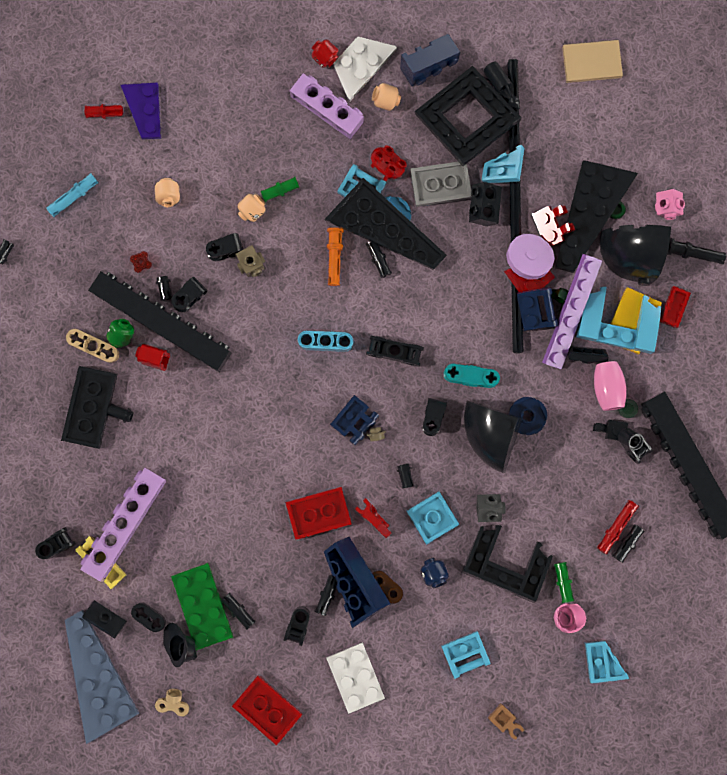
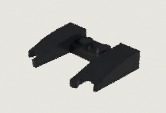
(524, 586)

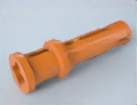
(335, 247)

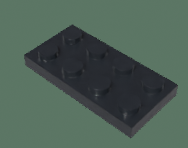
(89, 407)

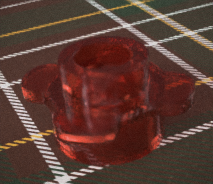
(140, 256)

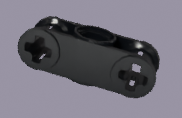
(405, 355)

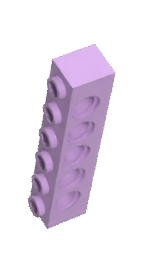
(101, 570)

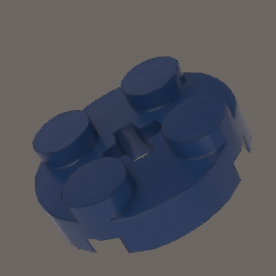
(532, 406)

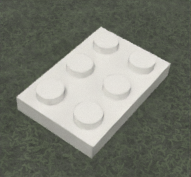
(355, 677)

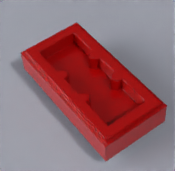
(675, 307)

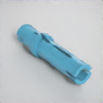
(70, 196)

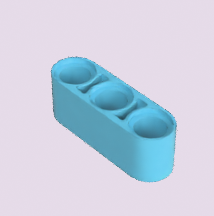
(318, 335)

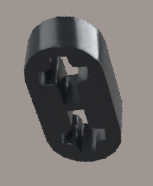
(145, 620)

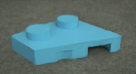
(504, 168)
(602, 663)

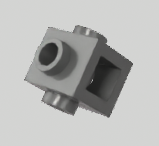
(490, 508)

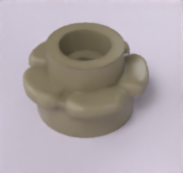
(376, 434)

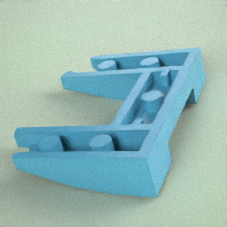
(641, 339)

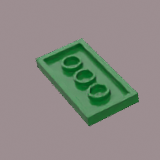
(202, 606)

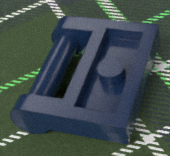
(531, 310)

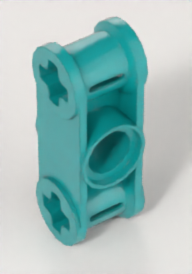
(471, 375)

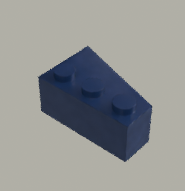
(430, 60)

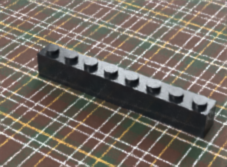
(159, 321)
(689, 462)

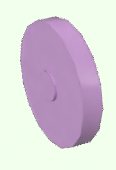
(530, 256)

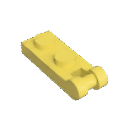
(116, 573)

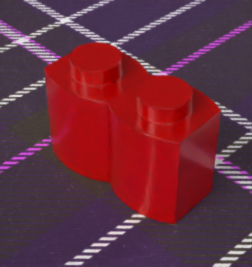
(152, 357)

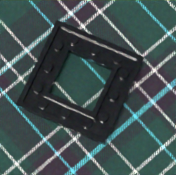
(472, 83)

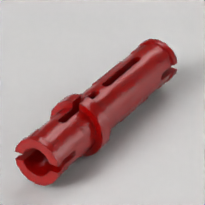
(612, 535)

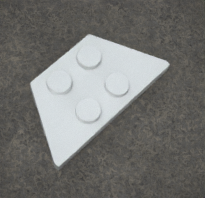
(361, 63)

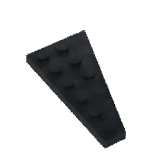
(594, 200)
(377, 220)

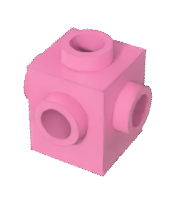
(669, 204)

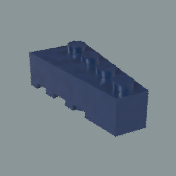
(355, 581)

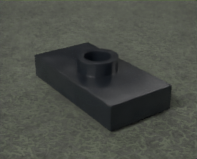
(587, 355)
(104, 619)

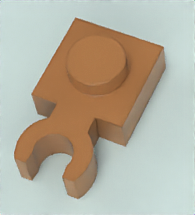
(503, 719)

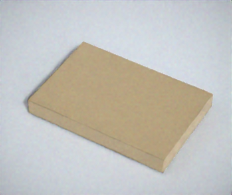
(592, 61)

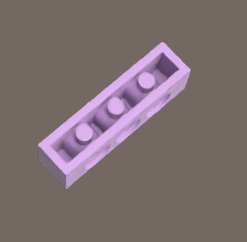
(309, 84)

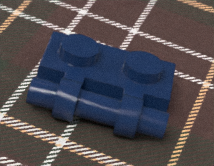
(350, 416)

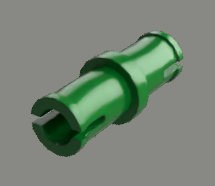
(280, 189)
(564, 582)

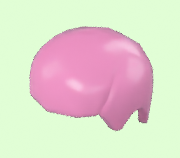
(576, 619)

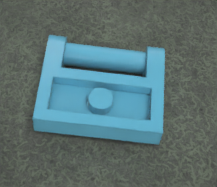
(349, 183)
(464, 648)

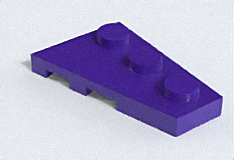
(145, 108)

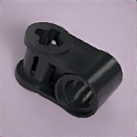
(225, 246)
(190, 293)
(434, 413)
(634, 444)
(57, 542)
(297, 629)

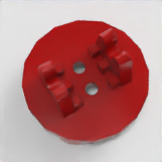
(388, 162)

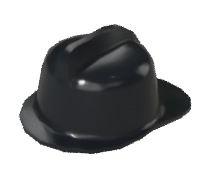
(178, 645)

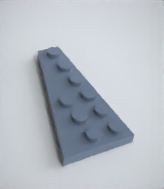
(99, 688)

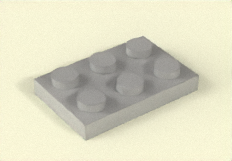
(440, 183)

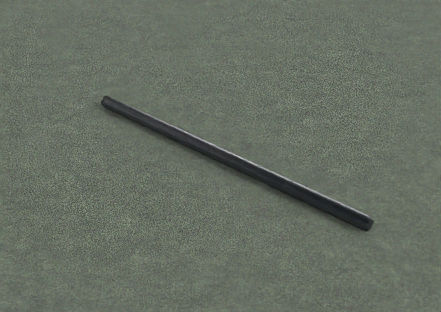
(515, 213)

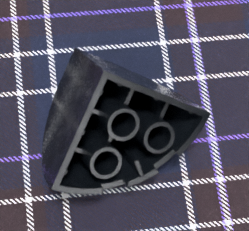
(636, 252)
(491, 434)

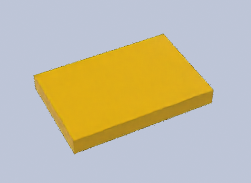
(629, 309)

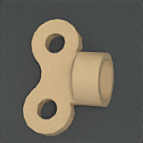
(172, 703)

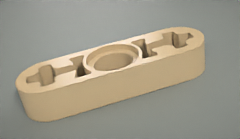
(82, 335)

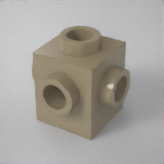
(249, 255)

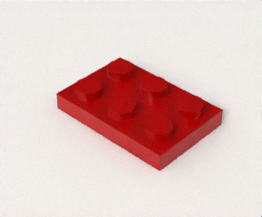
(318, 513)
(267, 710)

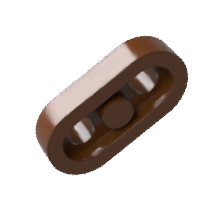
(389, 585)

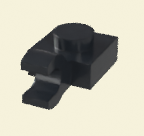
(611, 429)

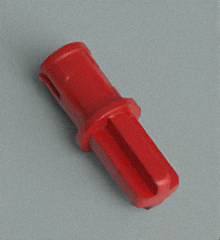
(103, 111)

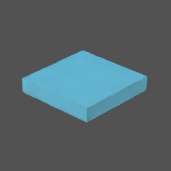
(432, 517)

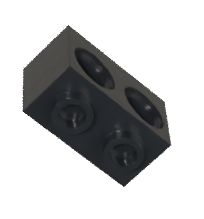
(485, 204)

